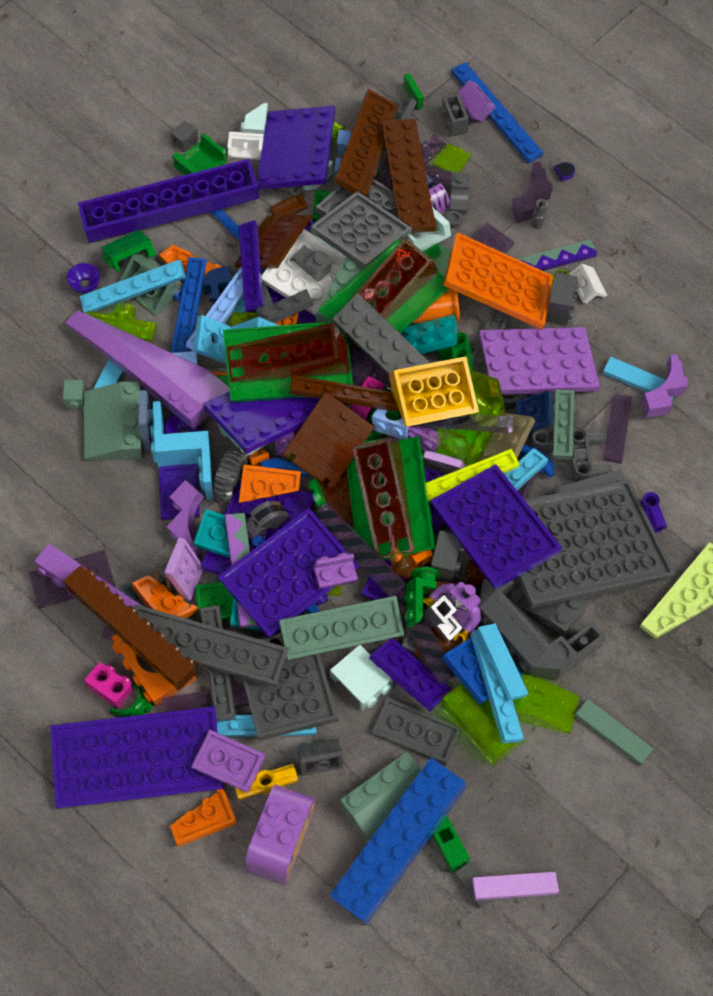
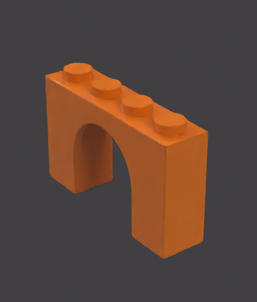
(155, 684)

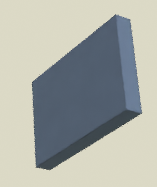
(144, 420)

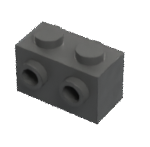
(455, 114)

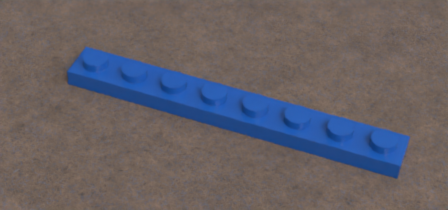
(501, 117)

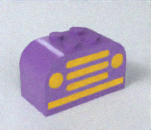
(280, 834)

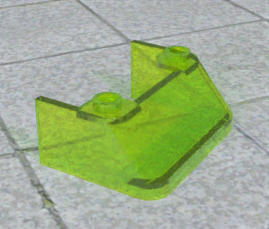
(469, 444)

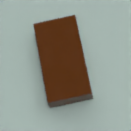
(289, 206)

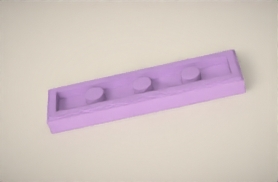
(515, 886)

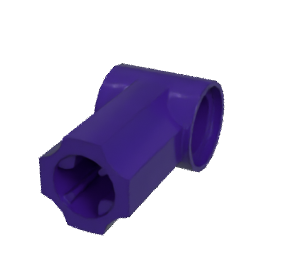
(653, 512)

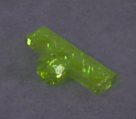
(124, 320)

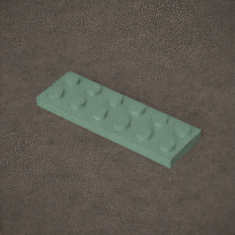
(341, 627)

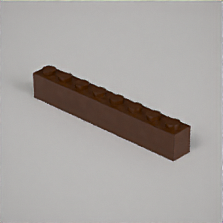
(130, 627)

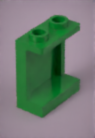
(200, 157)
(125, 247)

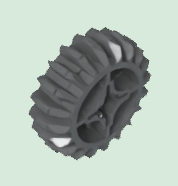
(229, 474)

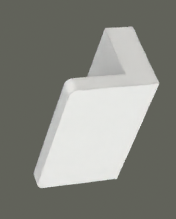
(589, 283)

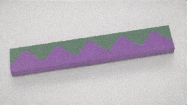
(238, 548)

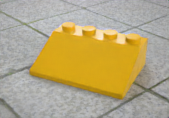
(434, 391)

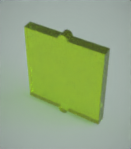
(452, 159)

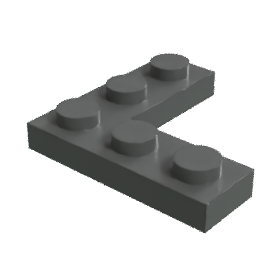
(283, 308)

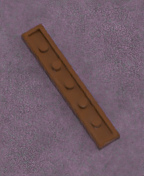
(344, 393)

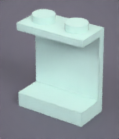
(426, 239)
(361, 677)

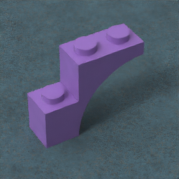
(659, 400)
(185, 500)

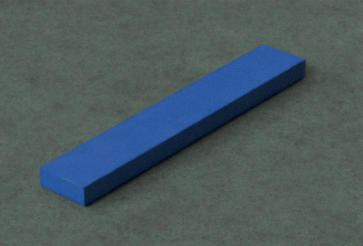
(189, 304)

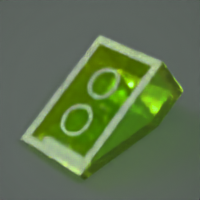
(546, 705)

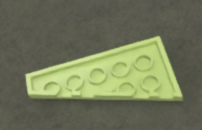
(686, 598)

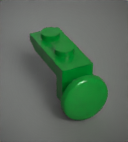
(422, 580)

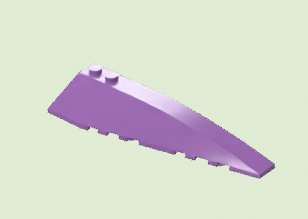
(167, 377)

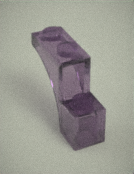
(541, 188)

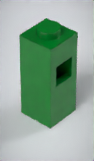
(450, 846)

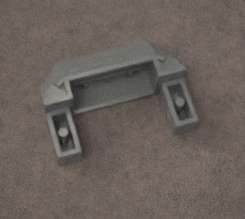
(526, 641)

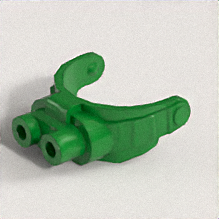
(140, 706)

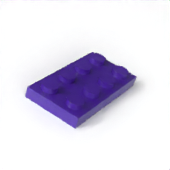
(409, 674)

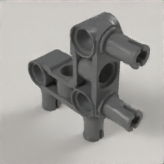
(581, 456)

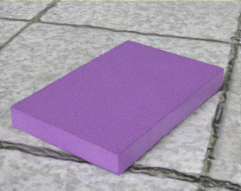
(228, 761)

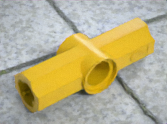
(281, 776)

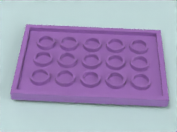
(539, 359)

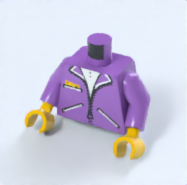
(465, 602)

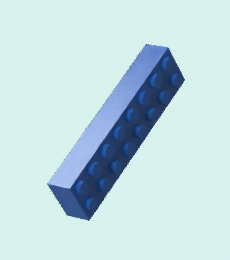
(398, 841)

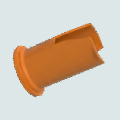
(445, 306)

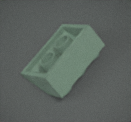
(156, 299)

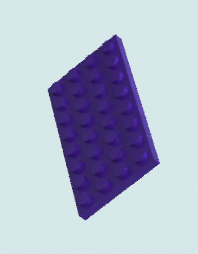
(130, 757)

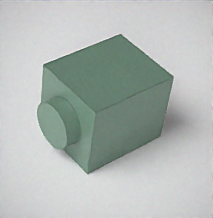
(73, 394)

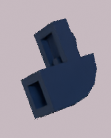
(216, 282)

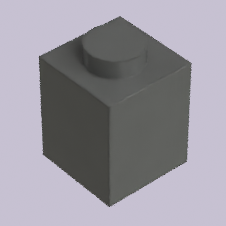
(184, 136)

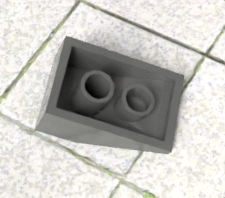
(556, 617)

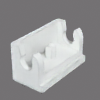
(245, 145)

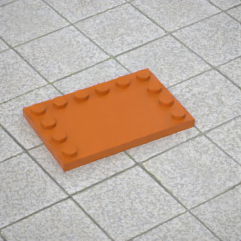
(498, 280)

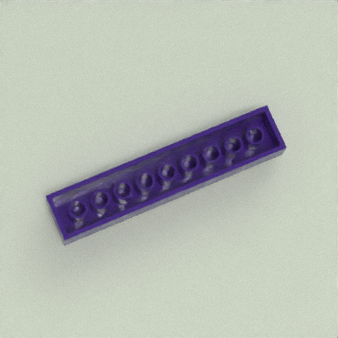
(168, 200)

